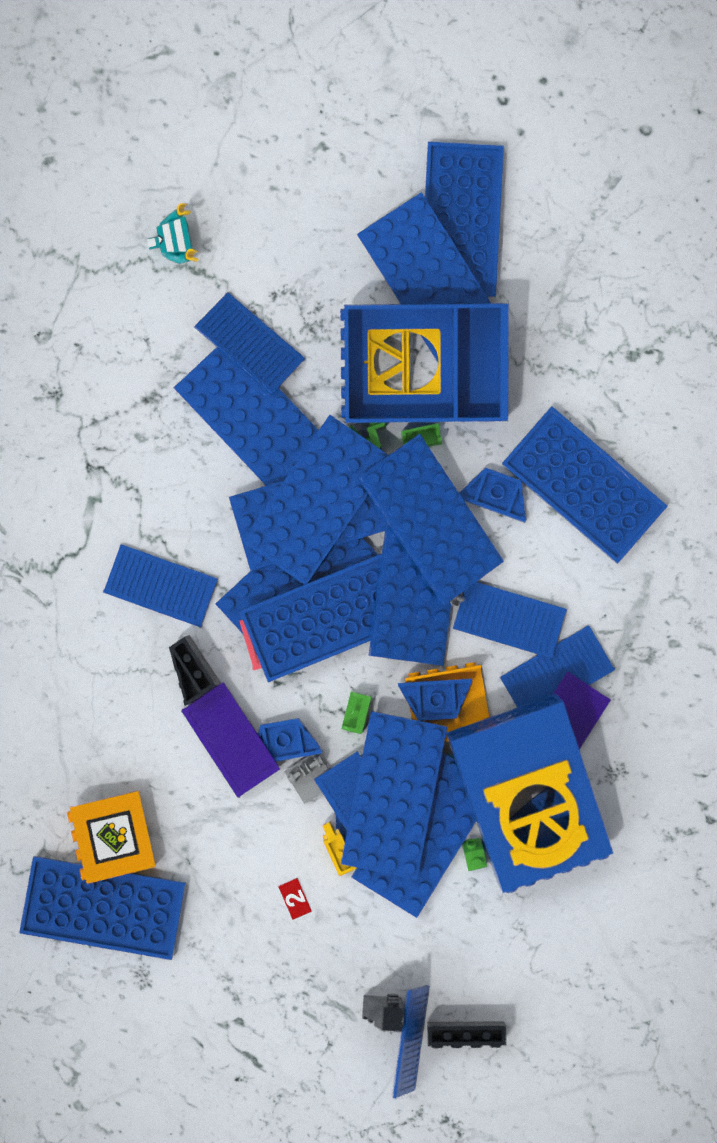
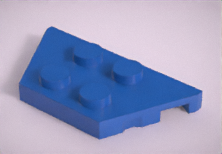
(496, 493)
(436, 698)
(288, 740)

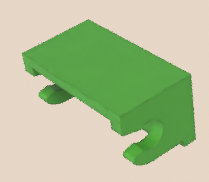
(429, 433)
(356, 712)

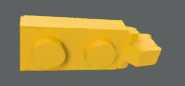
(335, 844)

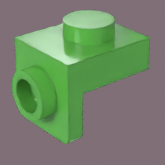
(373, 437)
(474, 854)

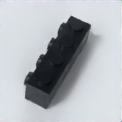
(466, 1034)

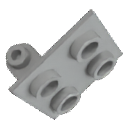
(303, 775)

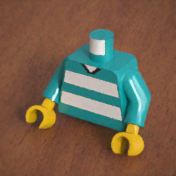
(174, 237)

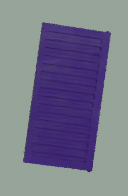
(582, 704)
(230, 740)

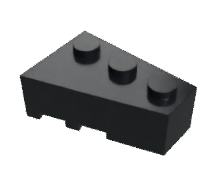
(192, 670)
(384, 1011)

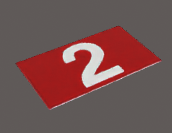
(294, 898)

